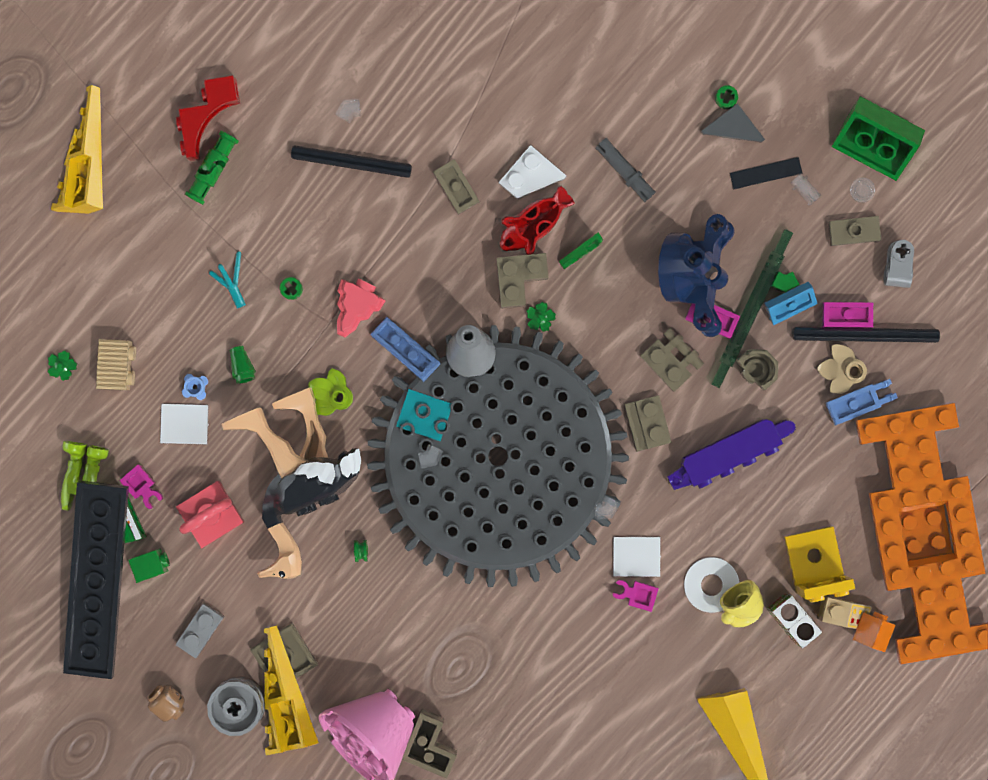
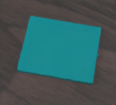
(424, 426)

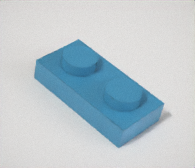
(790, 303)

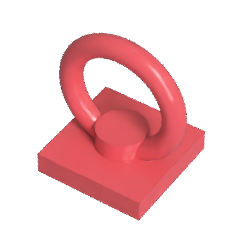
(209, 514)

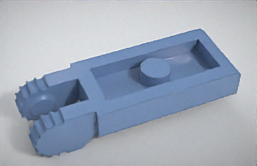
(858, 402)

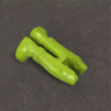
(72, 476)

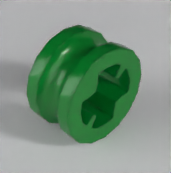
(721, 91)
(283, 288)
(361, 550)

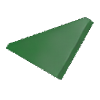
(581, 251)

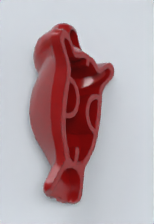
(534, 222)

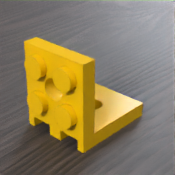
(822, 577)

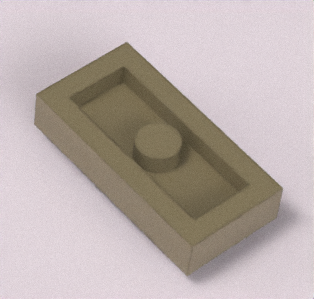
(456, 186)

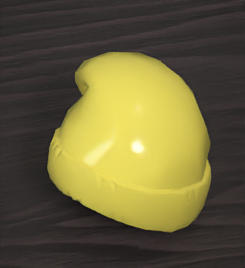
(742, 604)

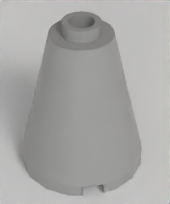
(470, 352)

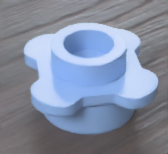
(188, 389)

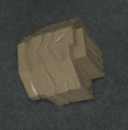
(758, 367)

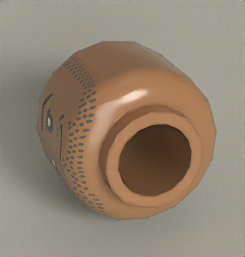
(166, 703)

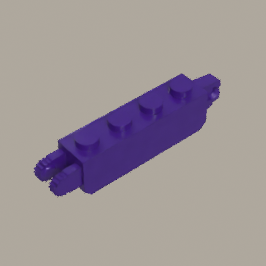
(730, 452)

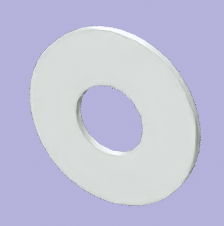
(694, 577)

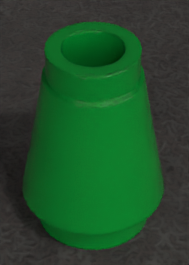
(241, 366)

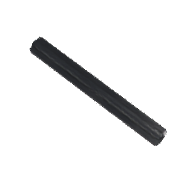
(351, 161)

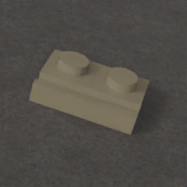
(647, 423)

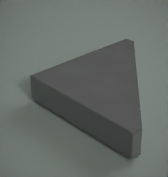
(734, 125)

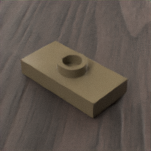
(854, 231)

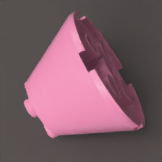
(370, 733)

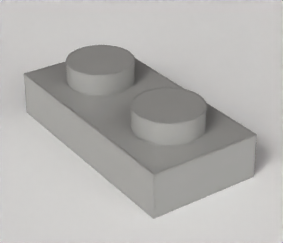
(199, 630)

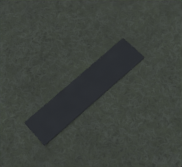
(766, 173)

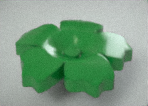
(540, 317)
(62, 365)

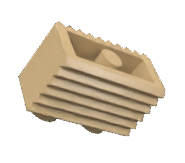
(115, 364)

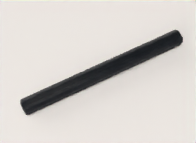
(865, 334)

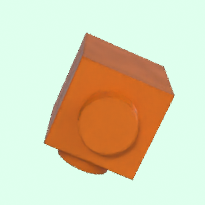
(874, 631)

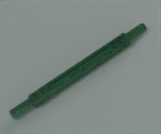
(752, 308)

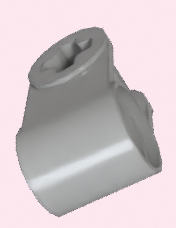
(899, 268)

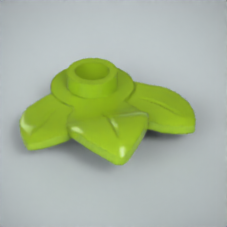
(327, 391)

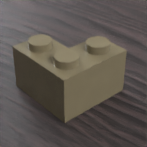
(514, 272)
(424, 750)

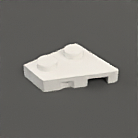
(530, 174)

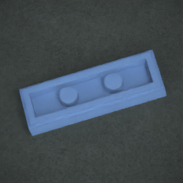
(405, 349)

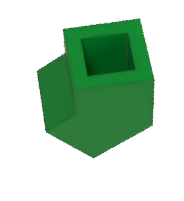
(785, 282)

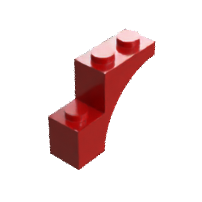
(192, 121)

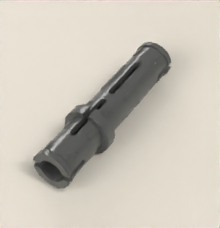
(626, 171)

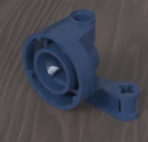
(687, 269)

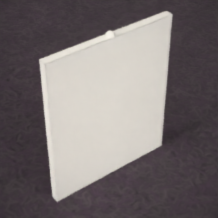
(184, 424)
(636, 556)

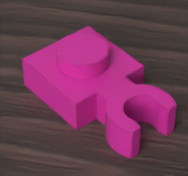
(140, 484)
(640, 595)

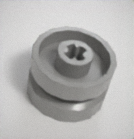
(224, 714)

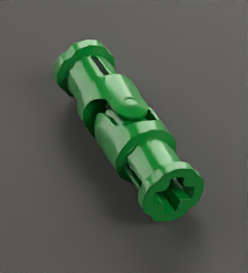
(205, 181)

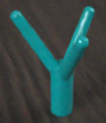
(231, 286)

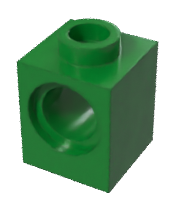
(149, 565)

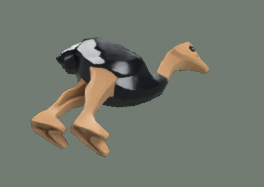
(301, 479)

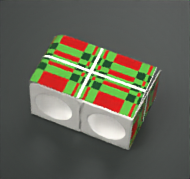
(775, 611)

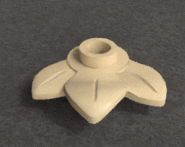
(839, 369)

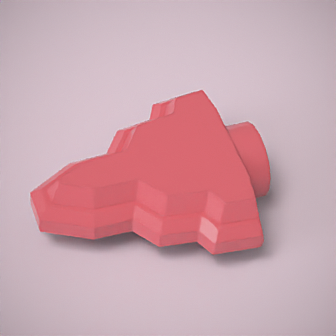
(356, 304)

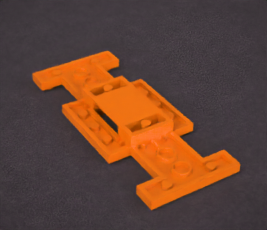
(916, 536)

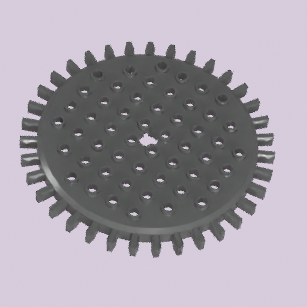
(524, 548)

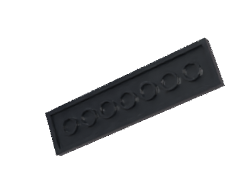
(95, 579)

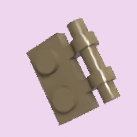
(666, 364)

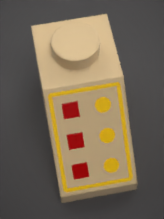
(842, 612)

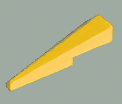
(83, 175)
(287, 715)
(735, 724)

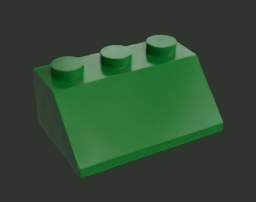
(878, 138)

